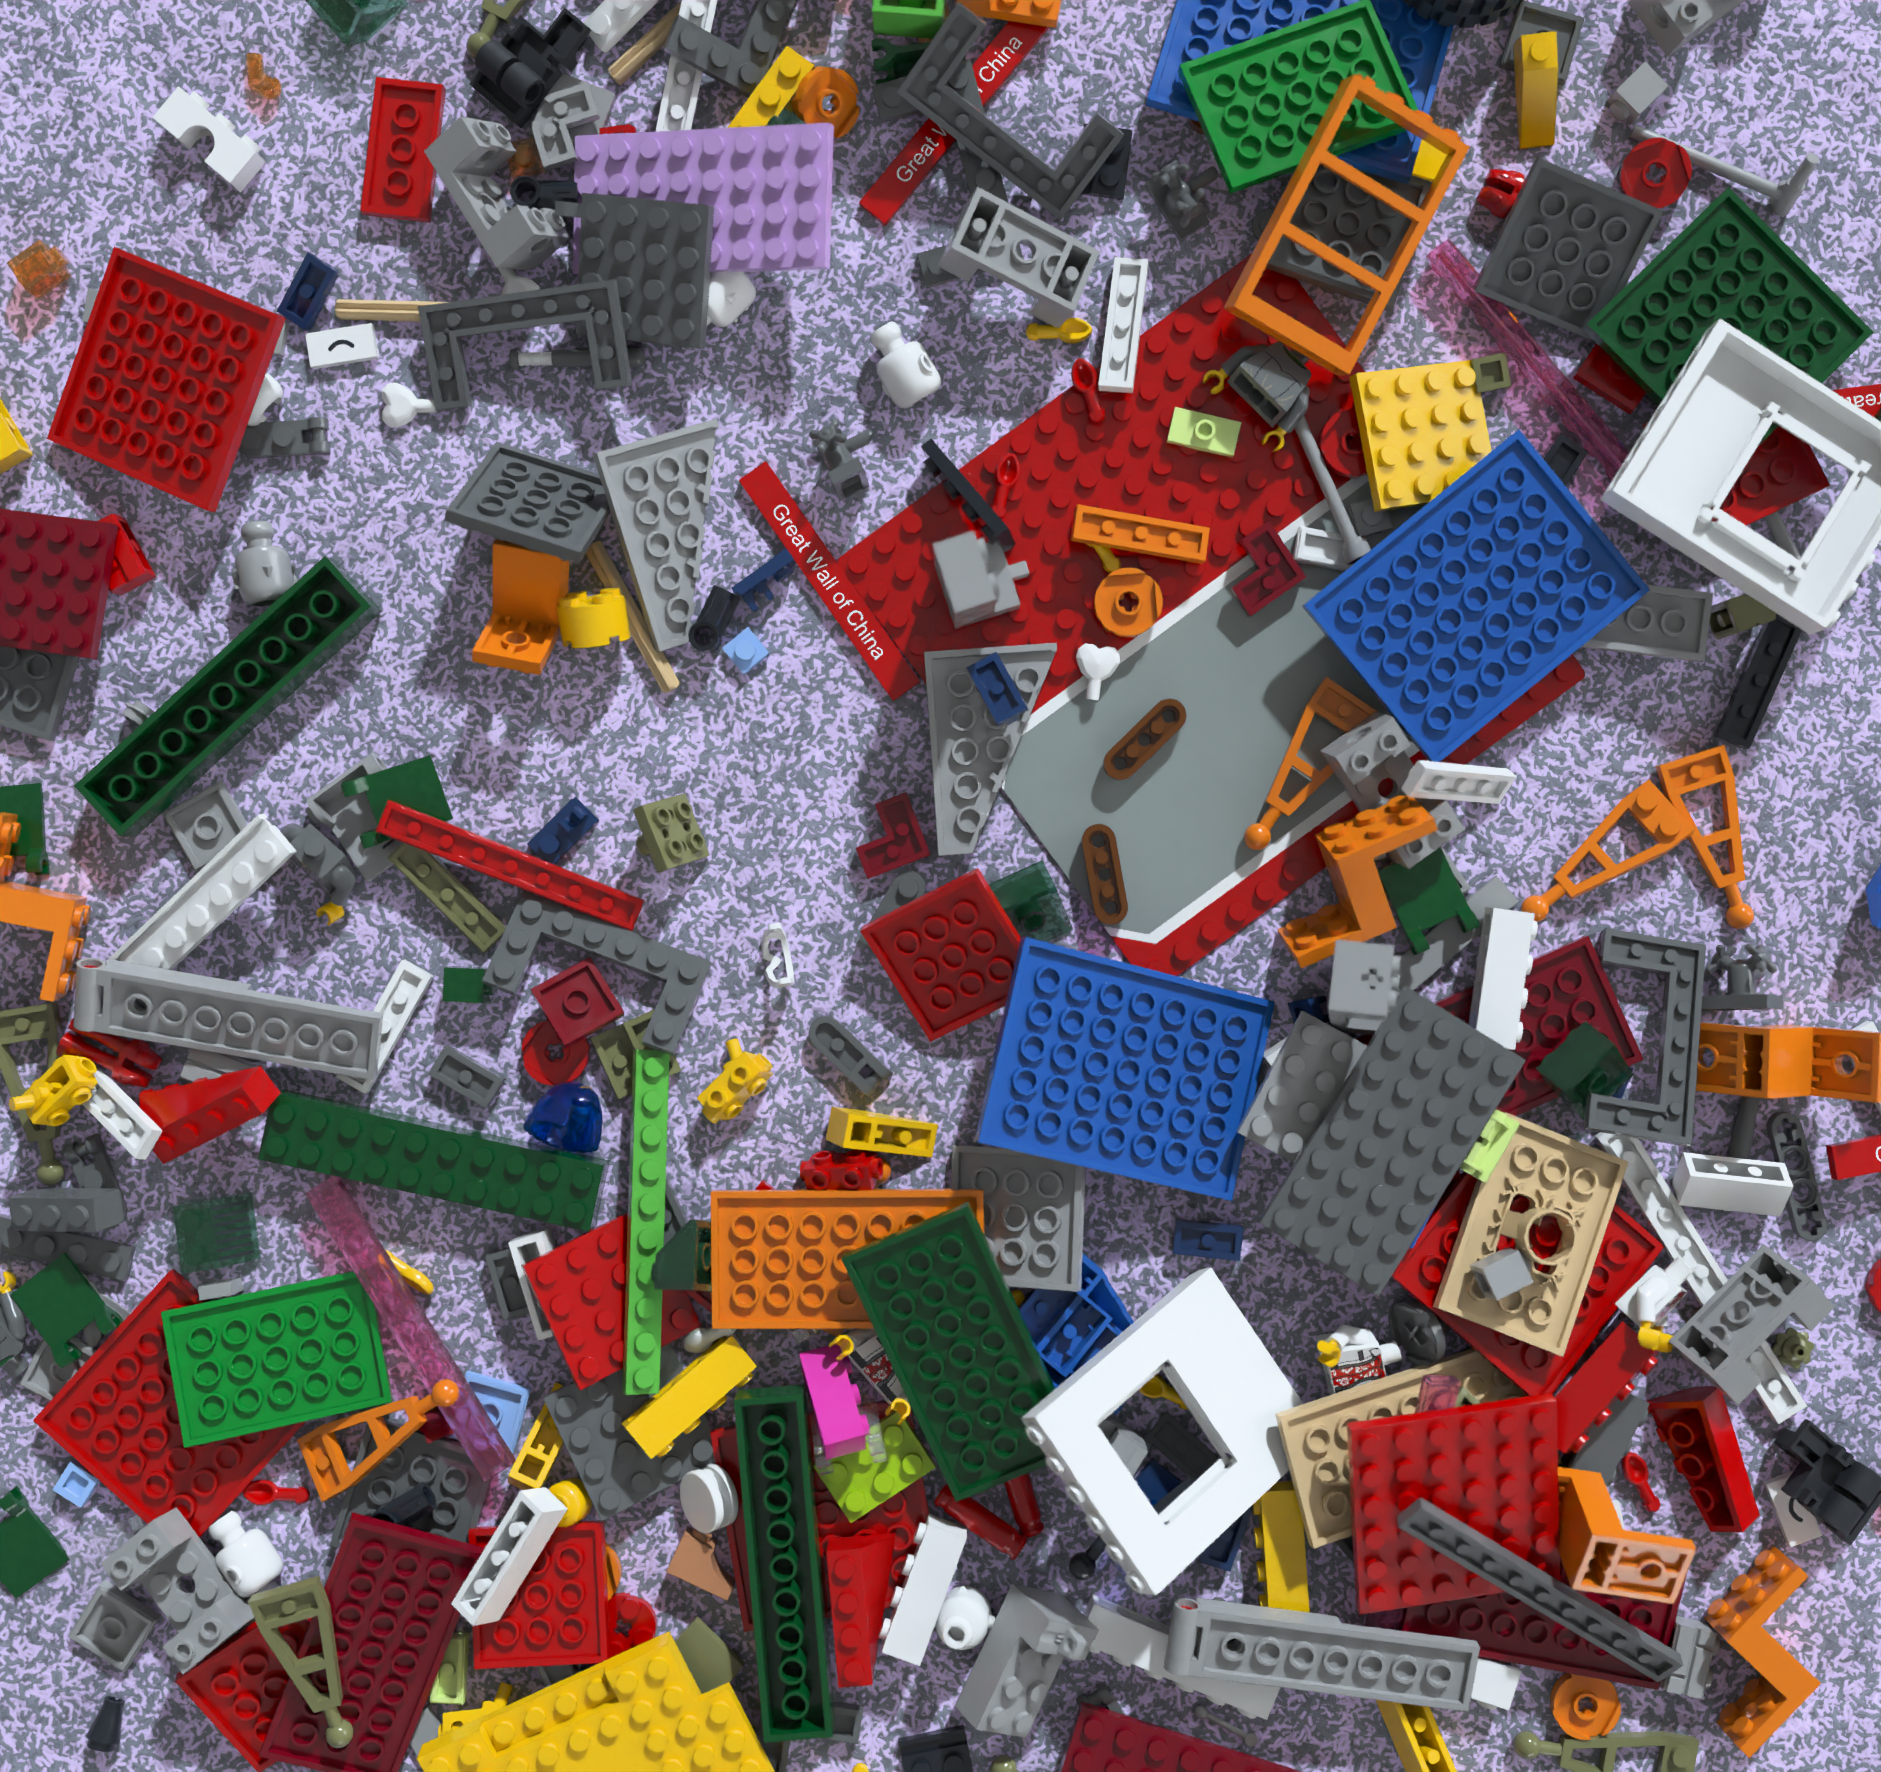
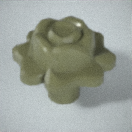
(1793, 1348)

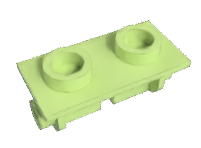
(1489, 1146)

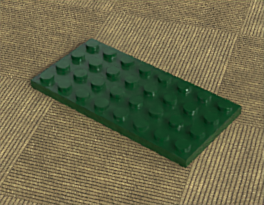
(955, 1346)

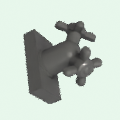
(1176, 199)
(844, 472)
(1742, 980)

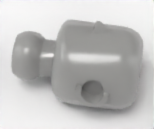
(263, 569)

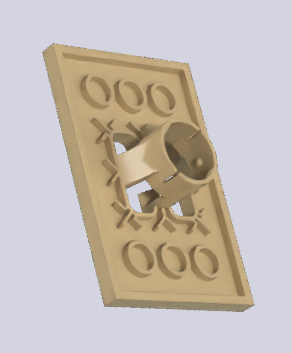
(1552, 1175)

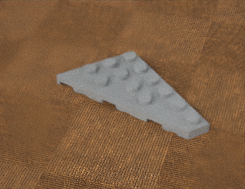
(658, 508)
(966, 743)

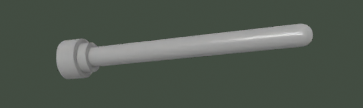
(1354, 546)

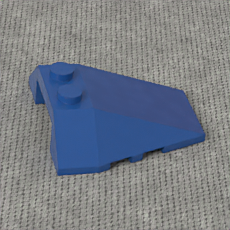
(1074, 1324)

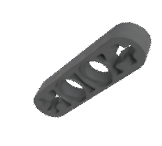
(1801, 1174)

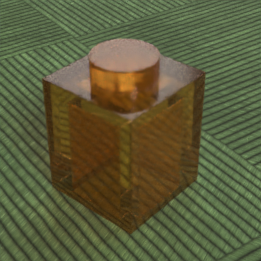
(40, 268)

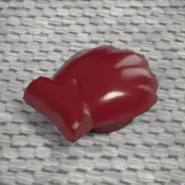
(435, 1426)

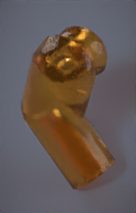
(258, 80)

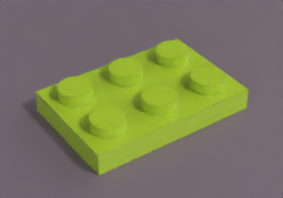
(863, 1485)

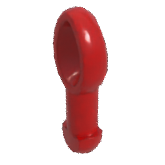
(1085, 381)
(1005, 476)
(1637, 1473)
(266, 1492)

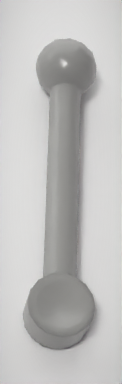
(1249, 1738)

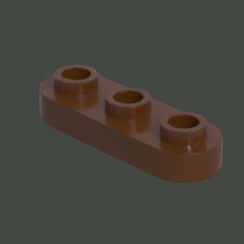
(1158, 732)
(1113, 888)

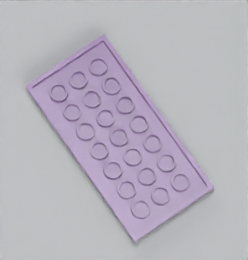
(763, 181)

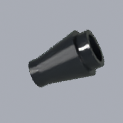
(106, 1727)

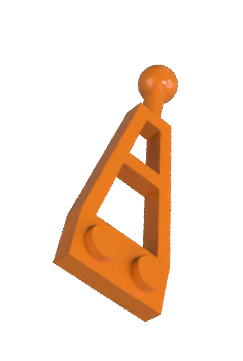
(1339, 709)
(1694, 773)
(1657, 818)
(327, 1460)

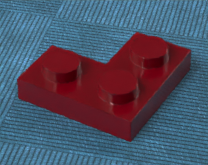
(1275, 570)
(903, 839)

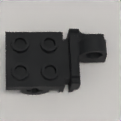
(525, 64)
(1830, 1481)

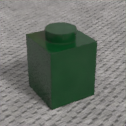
(466, 985)

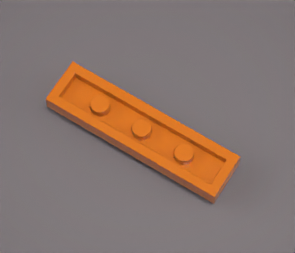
(1140, 534)

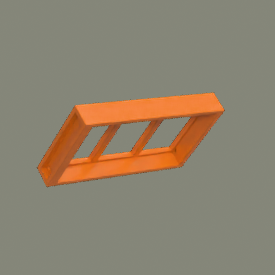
(1285, 328)

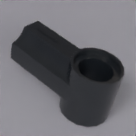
(546, 192)
(714, 616)
(408, 1506)

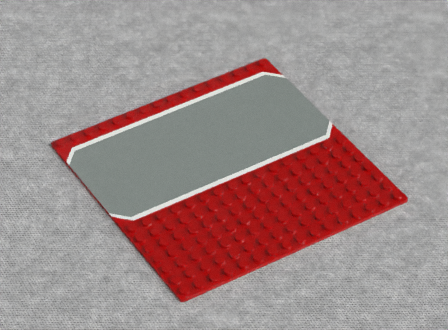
(1235, 674)

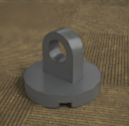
(1417, 1331)

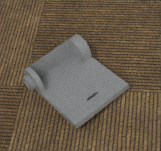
(351, 817)

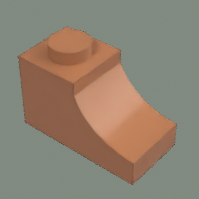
(698, 1565)

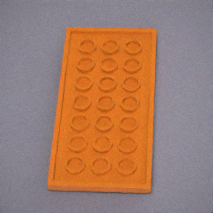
(783, 1250)

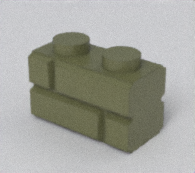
(1738, 615)

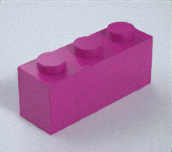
(834, 1401)

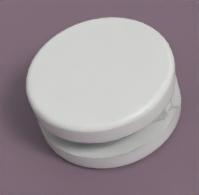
(709, 1498)

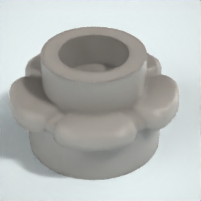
(136, 712)

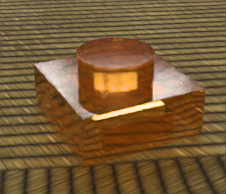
(526, 159)

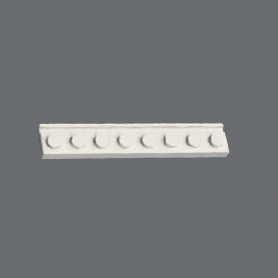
(209, 897)

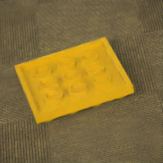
(1418, 430)

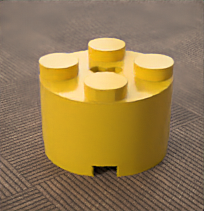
(592, 619)

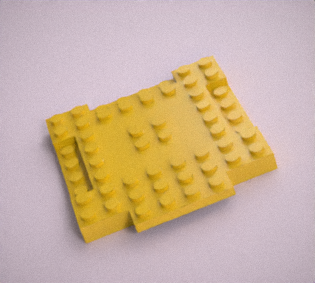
(613, 1717)

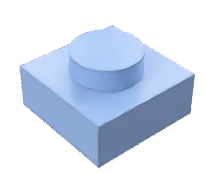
(746, 650)
(76, 1484)

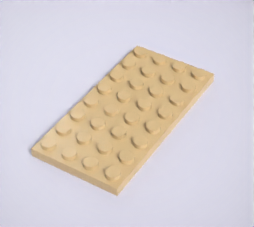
(1318, 1442)

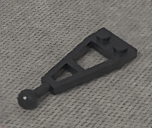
(1181, 1449)

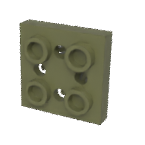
(670, 833)

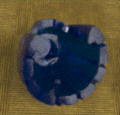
(567, 1117)

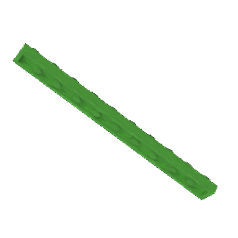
(645, 1221)

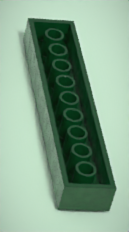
(228, 698)
(434, 1159)
(784, 1563)

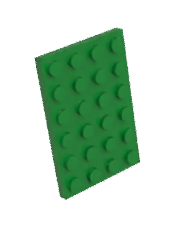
(1272, 91)
(275, 1358)

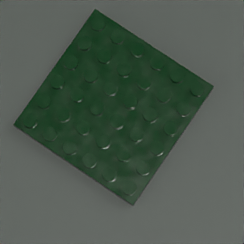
(1730, 271)

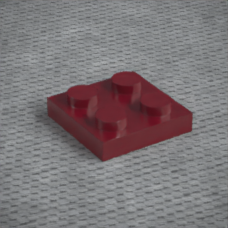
(577, 1002)

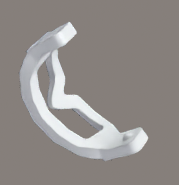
(776, 931)

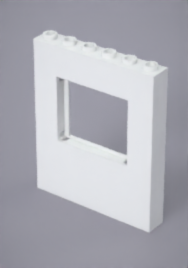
(1701, 446)
(1228, 1389)

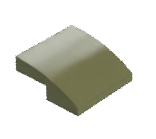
(617, 1054)
(707, 1656)

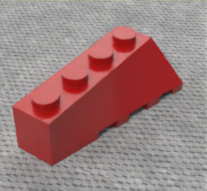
(206, 1108)
(1599, 1384)
(1707, 1454)
(858, 1592)

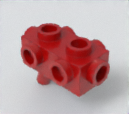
(842, 1171)

